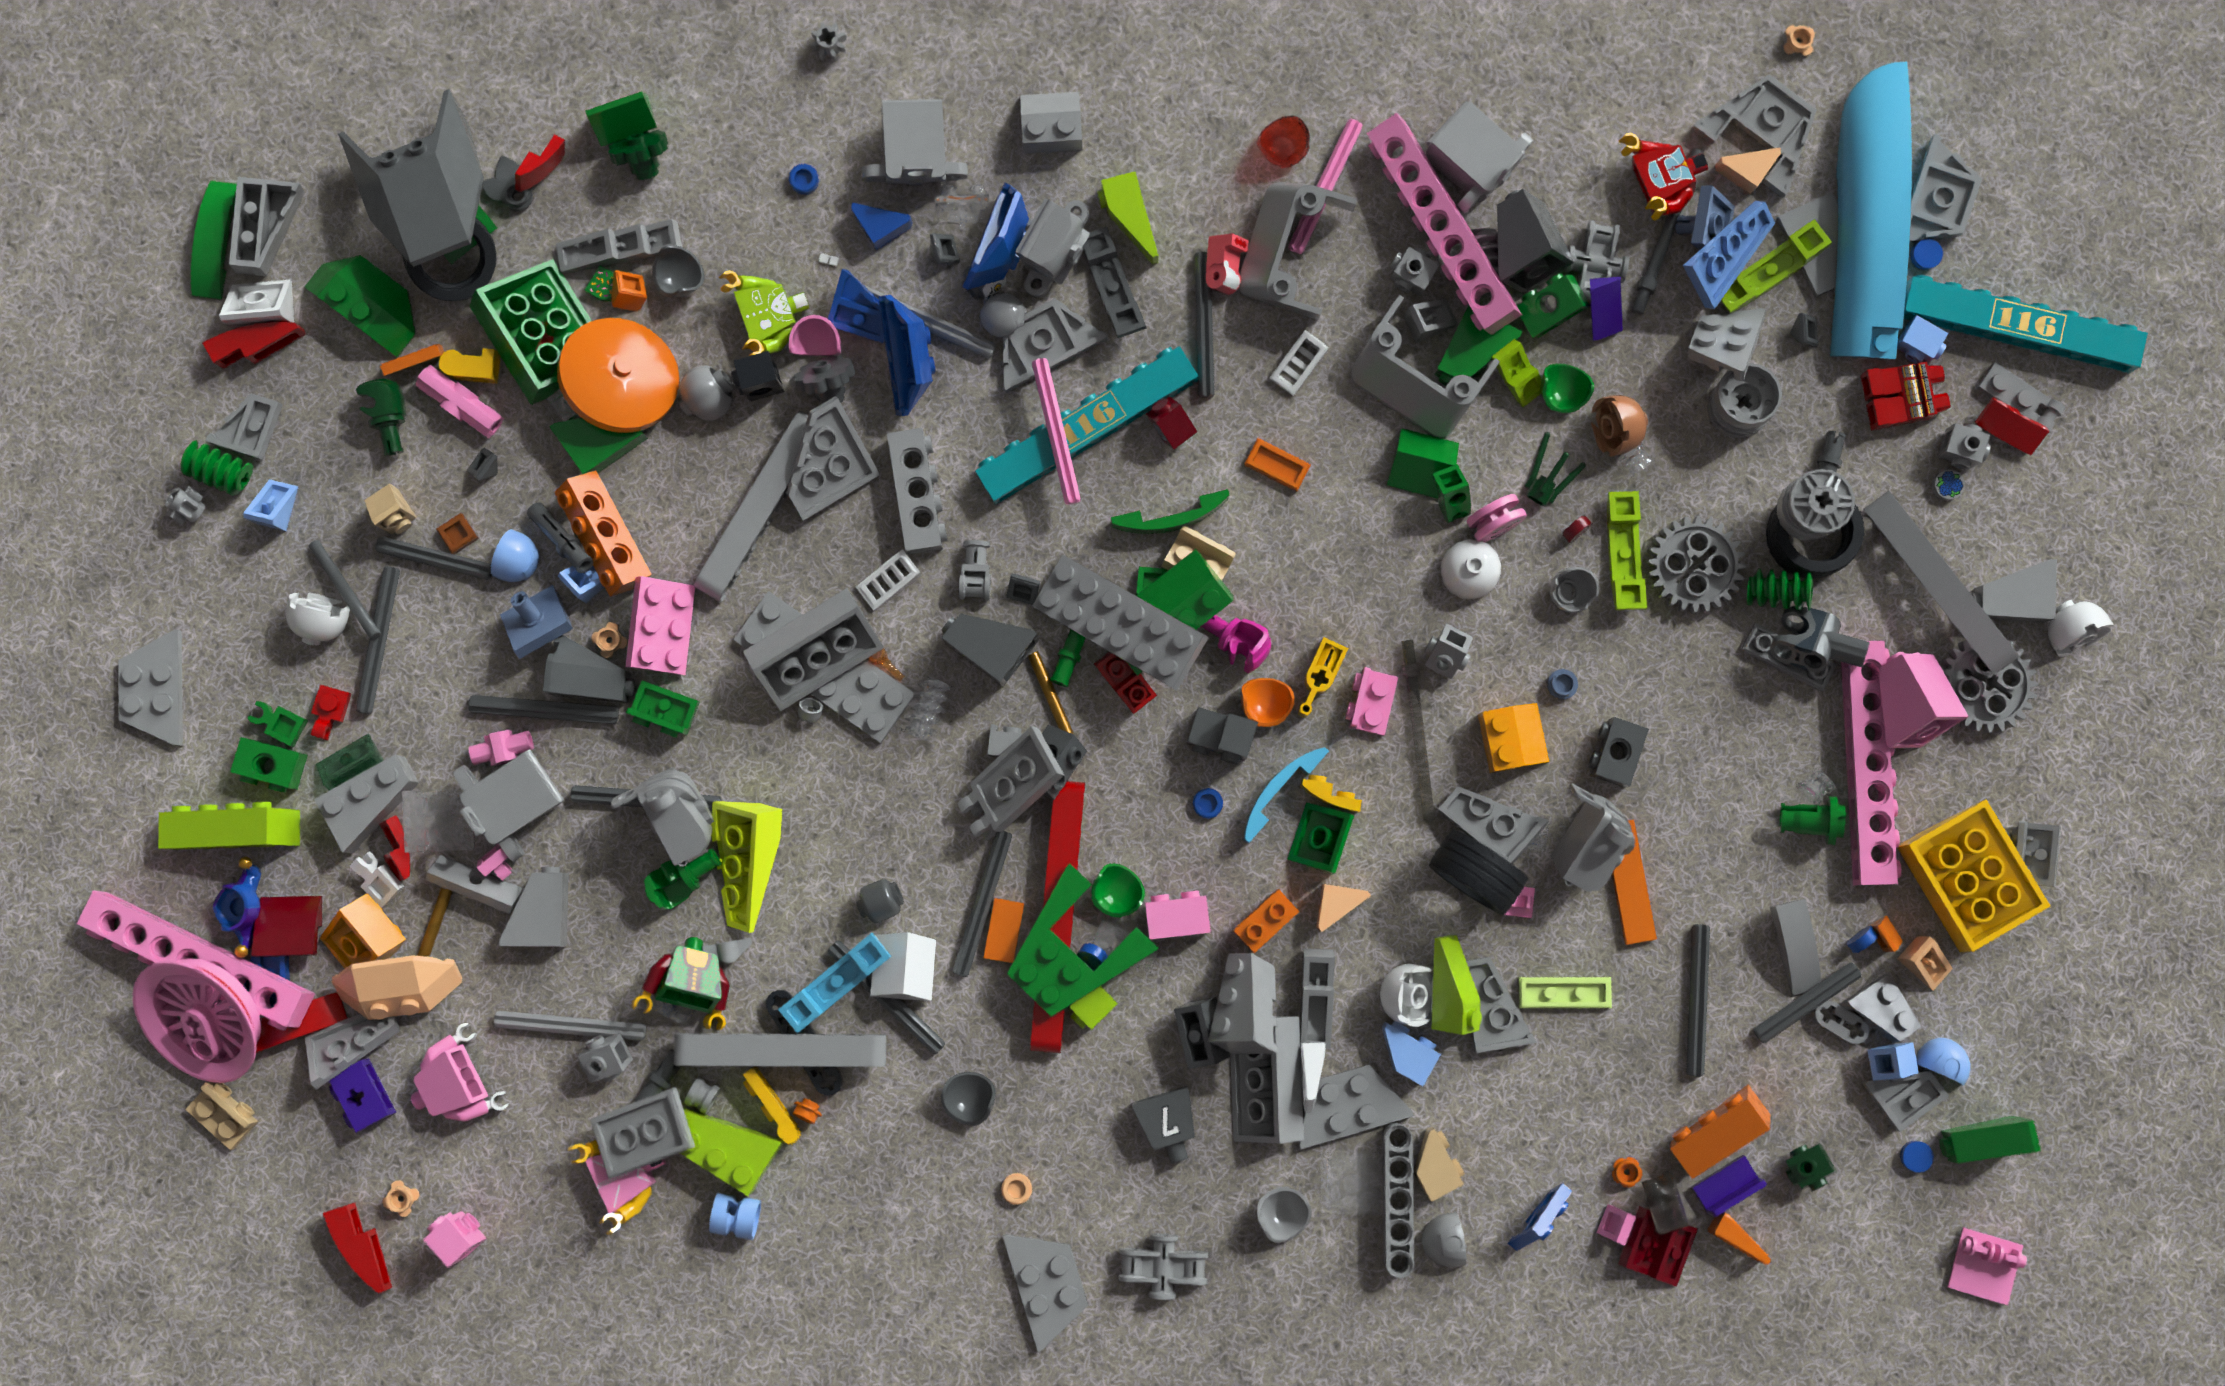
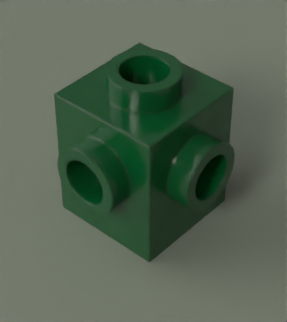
(1821, 1164)

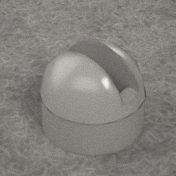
(813, 704)

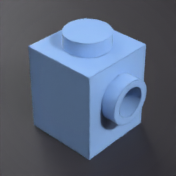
(1921, 341)
(1893, 1061)

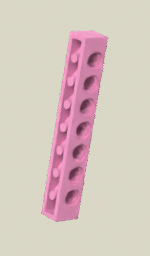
(1396, 133)
(1860, 777)
(99, 921)

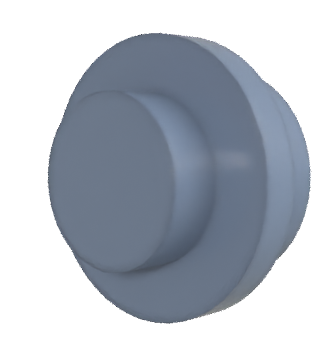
(1562, 684)

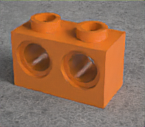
(1265, 921)

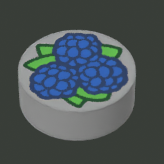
(1948, 485)

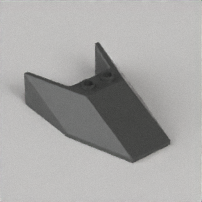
(425, 191)

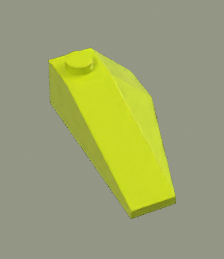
(747, 849)

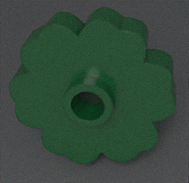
(640, 153)

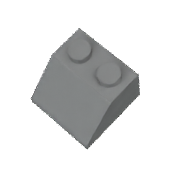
(1051, 122)

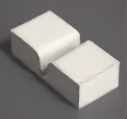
(824, 259)

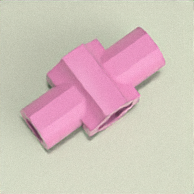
(500, 747)

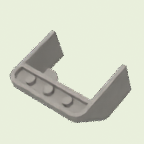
(1260, 267)
(1408, 390)

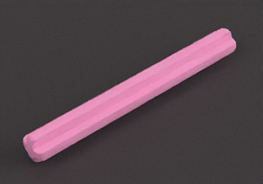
(1327, 181)
(1056, 431)

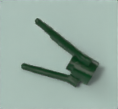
(1542, 489)

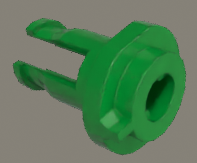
(1815, 819)

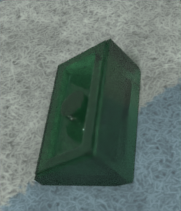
(349, 762)

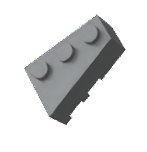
(261, 222)
(365, 801)
(1244, 1007)

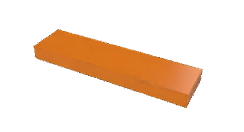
(1633, 897)

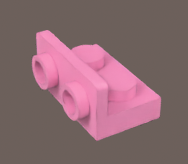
(1372, 701)

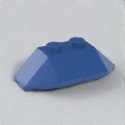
(999, 240)
(906, 353)

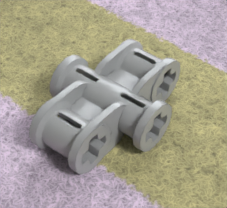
(1598, 257)
(1151, 1266)

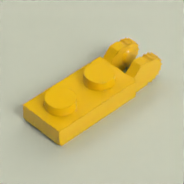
(773, 1107)

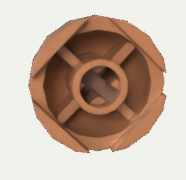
(1620, 424)

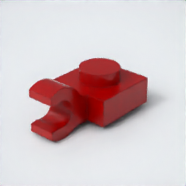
(329, 706)

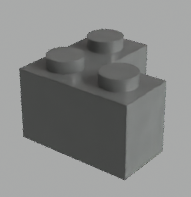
(1222, 734)

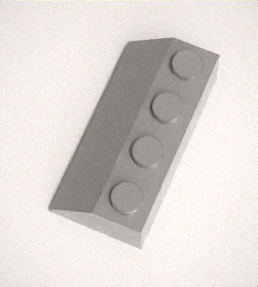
(813, 649)
(1269, 1090)

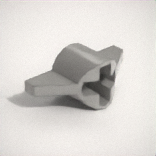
(728, 951)

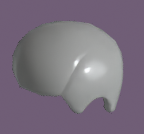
(1002, 314)
(1585, 588)

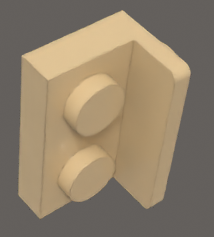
(1215, 554)
(222, 1114)

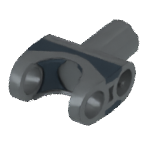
(1817, 641)

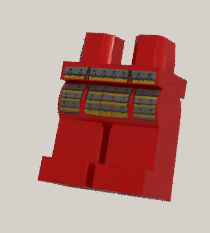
(1913, 390)

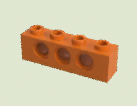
(602, 532)

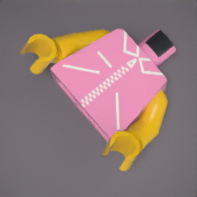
(621, 1194)

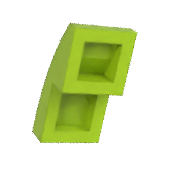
(1518, 373)

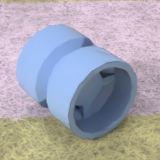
(735, 1216)

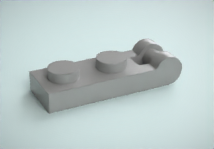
(2017, 393)

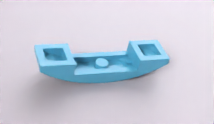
(1305, 763)
(834, 983)

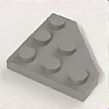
(828, 460)

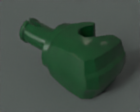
(387, 412)

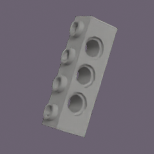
(901, 447)

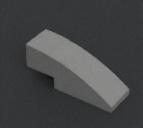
(1797, 945)
(1317, 996)

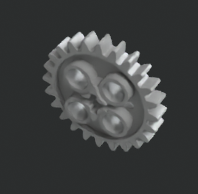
(1713, 584)
(1977, 703)

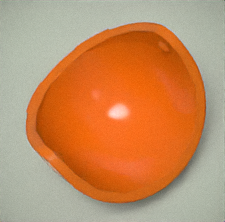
(1267, 701)

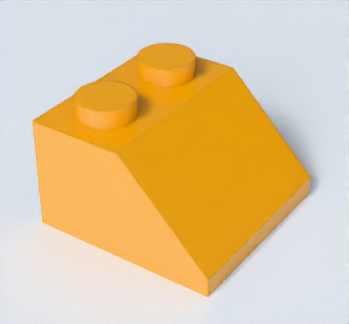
(1513, 737)
(362, 933)

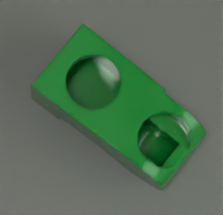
(1452, 493)

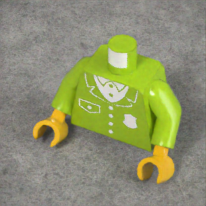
(765, 311)

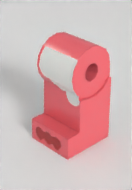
(1224, 262)

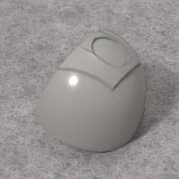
(1283, 1214)
(1445, 1241)

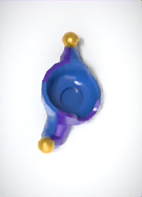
(239, 906)

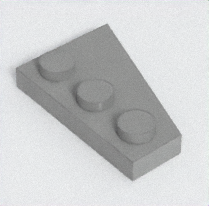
(1491, 823)
(1501, 1020)
(343, 1044)

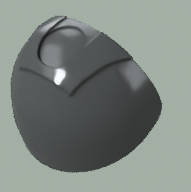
(677, 272)
(968, 1098)

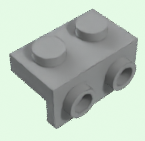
(2039, 850)

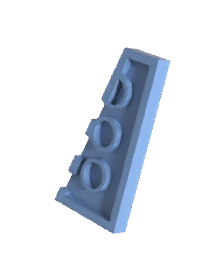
(1725, 256)

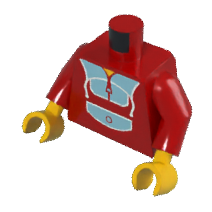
(1663, 174)

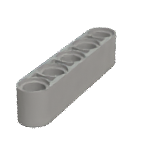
(1404, 1213)

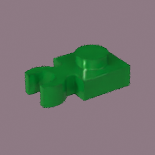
(280, 724)

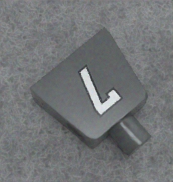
(1167, 1121)

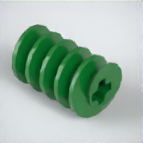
(215, 471)
(1780, 589)

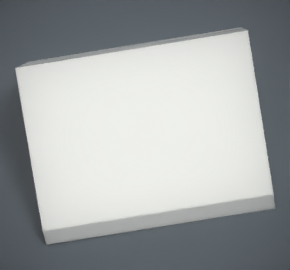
(258, 303)
(908, 970)

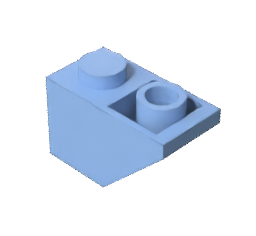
(1410, 1056)

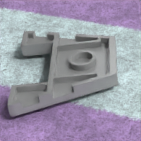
(1771, 117)

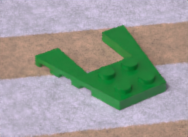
(1052, 970)

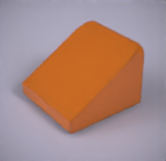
(628, 291)
(1888, 937)

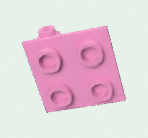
(1986, 1266)

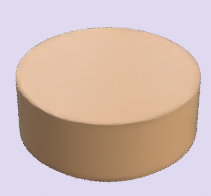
(1016, 1188)

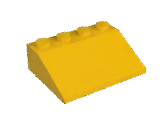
(1973, 876)

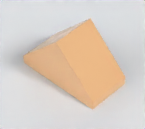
(1748, 168)
(1336, 903)
(1926, 961)

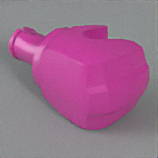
(1241, 638)

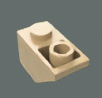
(390, 510)
(1435, 1168)

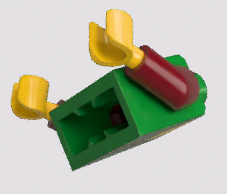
(688, 980)

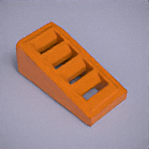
(1731, 1232)

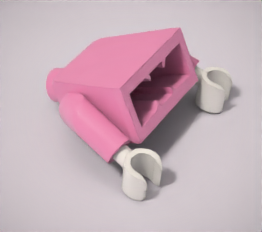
(450, 1082)

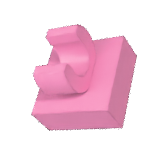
(494, 861)
(1523, 905)
(1616, 1224)

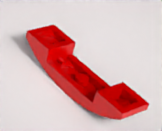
(321, 1014)

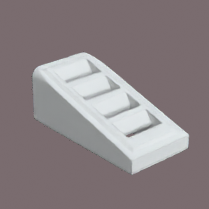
(1314, 342)
(891, 564)
(1311, 1067)

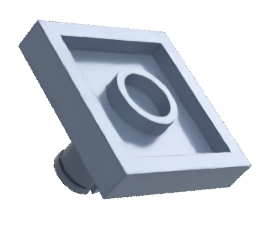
(1712, 216)
(535, 620)

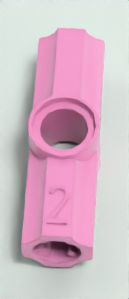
(459, 401)

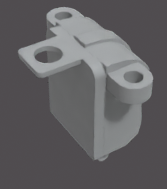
(913, 145)
(1475, 153)
(1052, 244)
(507, 800)
(675, 812)
(1593, 843)

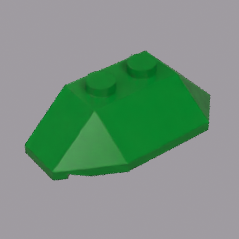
(366, 300)

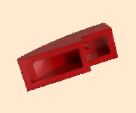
(252, 342)
(358, 1247)

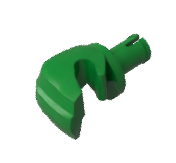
(674, 884)

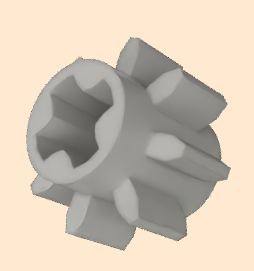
(832, 49)
(184, 505)

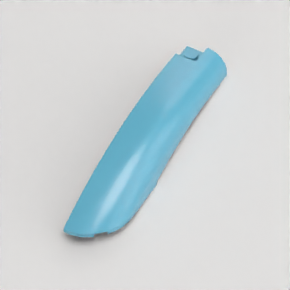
(1873, 215)

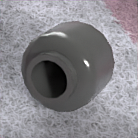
(880, 900)

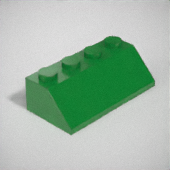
(1188, 593)

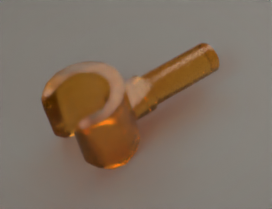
(886, 663)

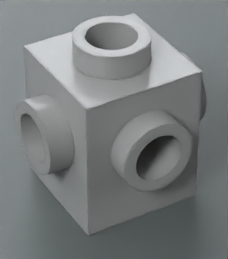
(1415, 280)
(1964, 446)
(1448, 651)
(604, 1057)

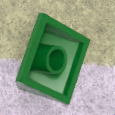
(621, 118)
(1417, 458)
(1320, 838)

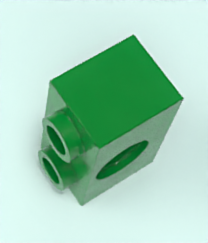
(1569, 304)
(250, 763)

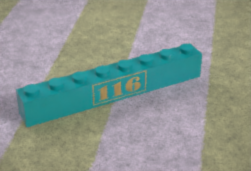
(2025, 324)
(1088, 424)

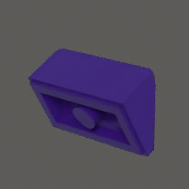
(1606, 307)

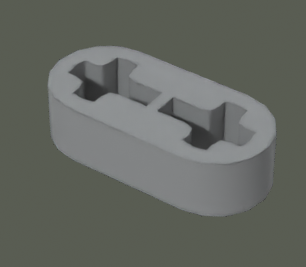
(1836, 1027)

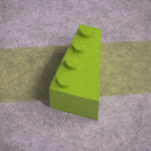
(228, 827)
(730, 1150)

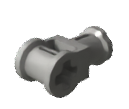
(975, 577)

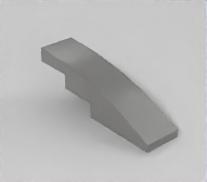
(617, 246)

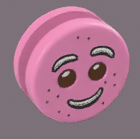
(1496, 519)

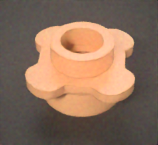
(1804, 33)
(600, 638)
(392, 1202)

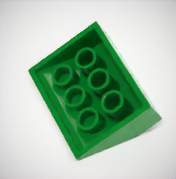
(515, 309)

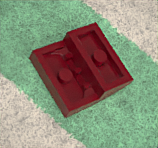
(287, 926)
(1656, 1254)

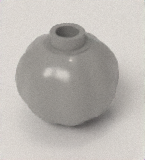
(706, 393)

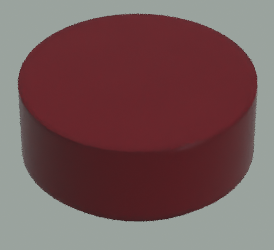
(1577, 528)

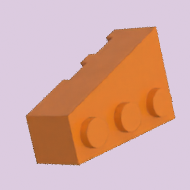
(1720, 1132)

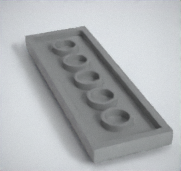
(1120, 622)
(860, 694)

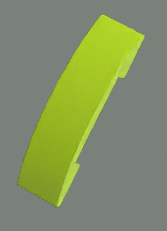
(1776, 266)
(1624, 551)

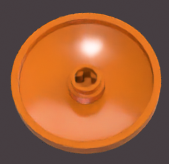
(618, 375)

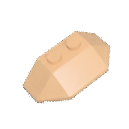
(397, 985)

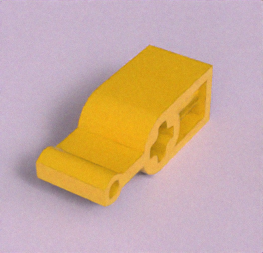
(1329, 671)

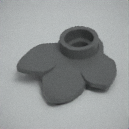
(503, 186)

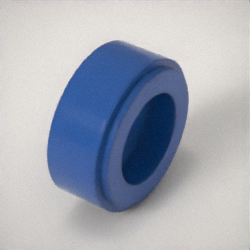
(803, 179)
(1926, 254)
(1207, 803)
(1862, 939)
(1092, 955)
(1916, 1156)

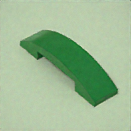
(211, 240)
(1133, 521)

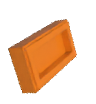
(412, 359)
(1277, 464)
(1004, 930)

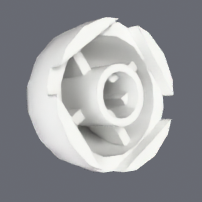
(1470, 569)
(312, 617)
(2077, 626)
(1408, 994)

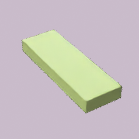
(1565, 992)

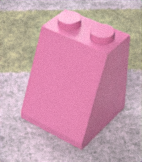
(1917, 700)

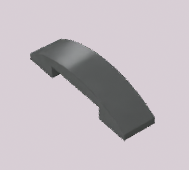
(1112, 283)

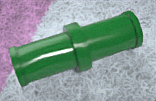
(1068, 658)

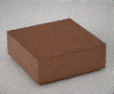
(457, 533)

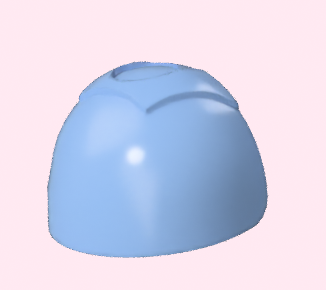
(514, 557)
(1945, 1058)

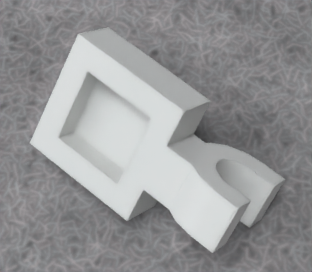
(379, 882)

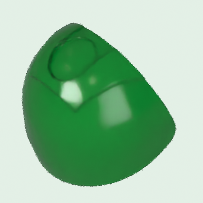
(1565, 388)
(1117, 891)

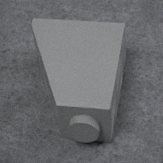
(2021, 595)
(540, 912)

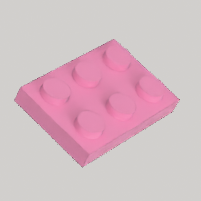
(660, 626)

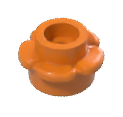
(807, 1111)
(1634, 1175)

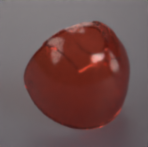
(1284, 141)

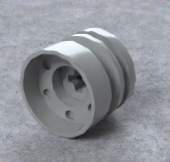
(1758, 391)
(1801, 513)

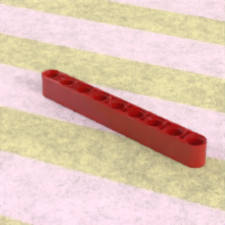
(1062, 850)

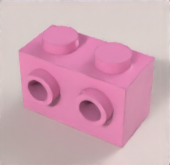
(1177, 916)
(454, 1237)

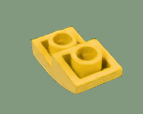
(1322, 790)

